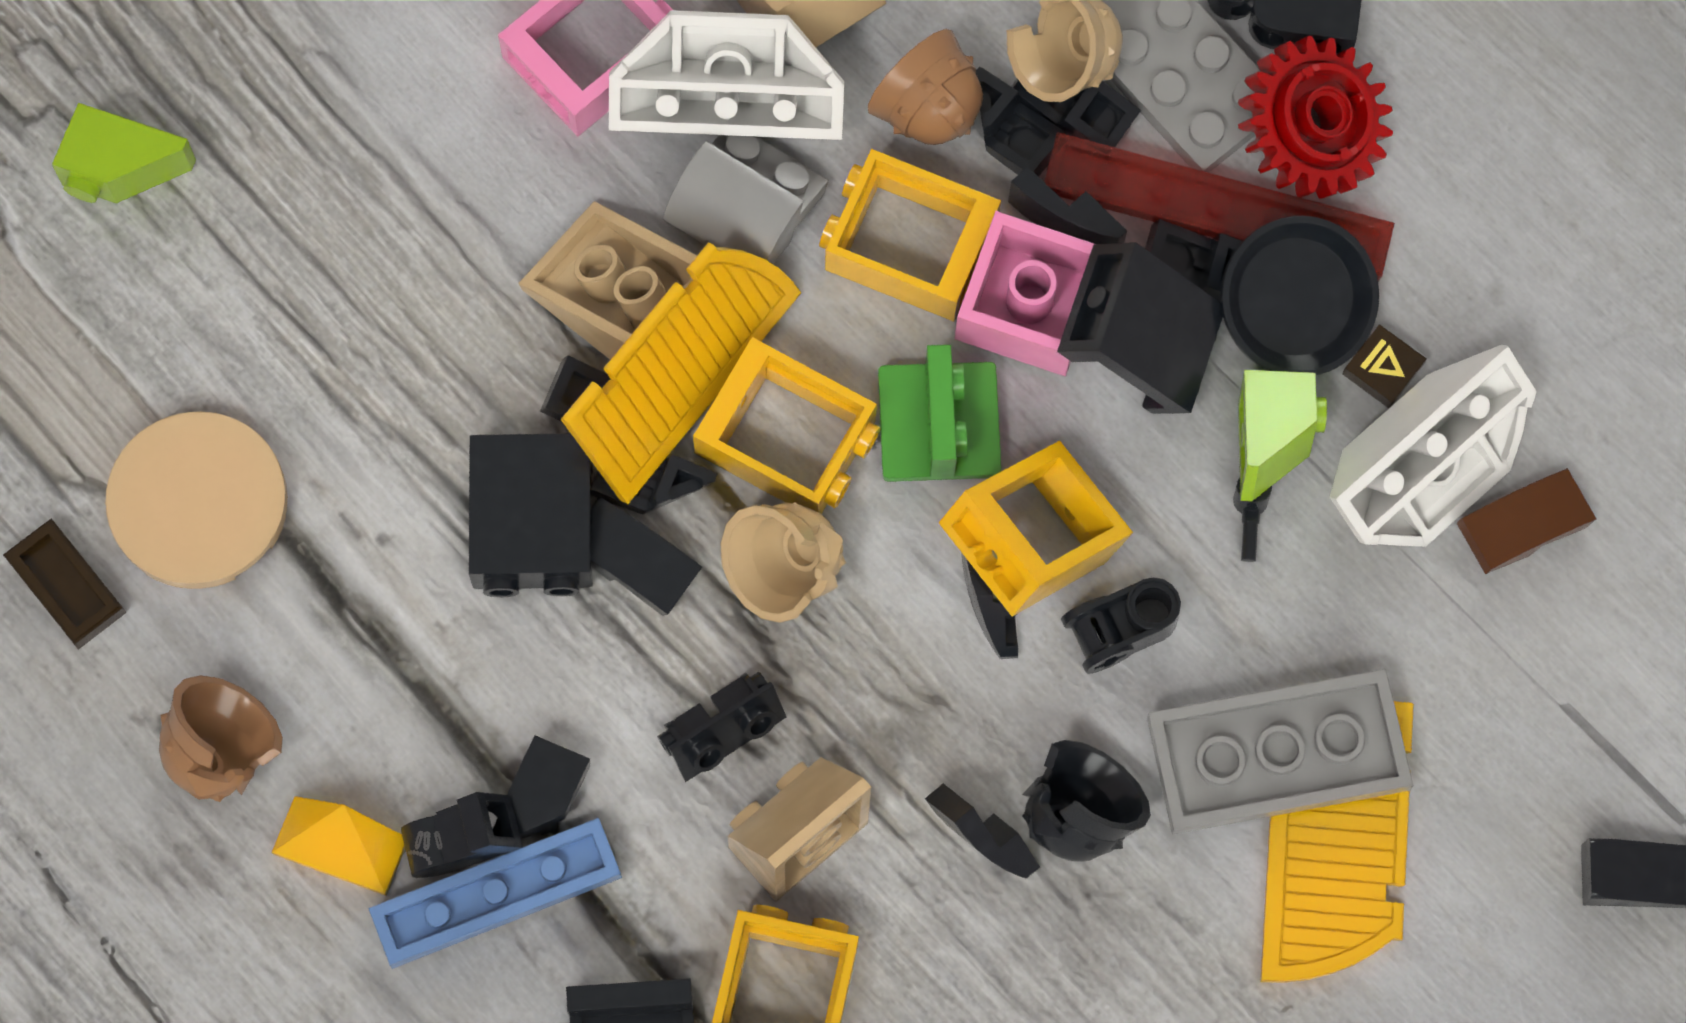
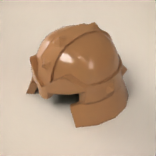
(930, 92)
(216, 737)

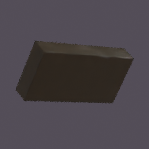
(64, 583)

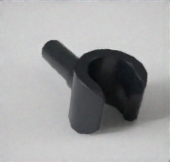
(1250, 518)

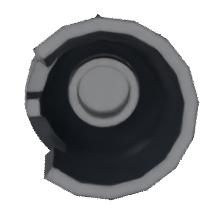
(1083, 803)

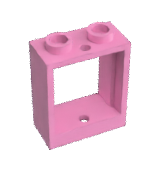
(522, 52)

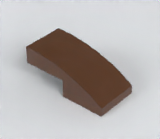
(1526, 521)

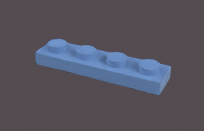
(495, 893)

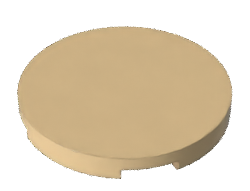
(196, 499)

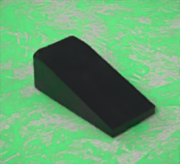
(1633, 873)

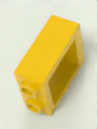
(925, 189)
(735, 397)
(1019, 574)
(771, 926)

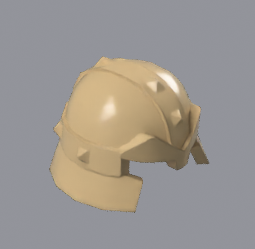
(1073, 48)
(780, 558)

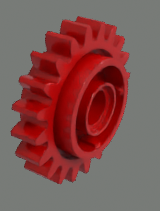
(1315, 78)

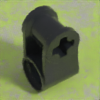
(1119, 623)

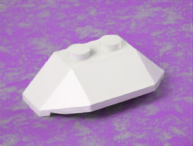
(727, 79)
(1434, 451)

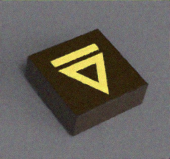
(1384, 366)

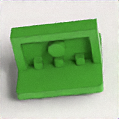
(939, 419)

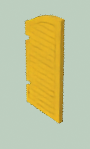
(676, 364)
(1331, 882)

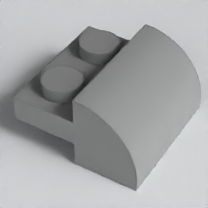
(743, 196)

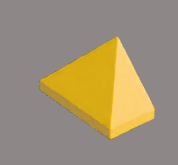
(340, 843)

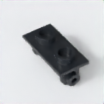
(746, 712)

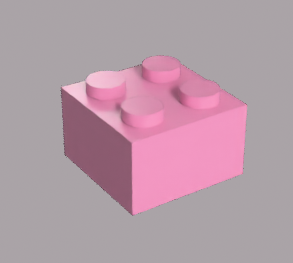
(1023, 292)

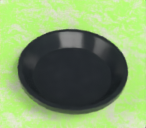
(1299, 295)

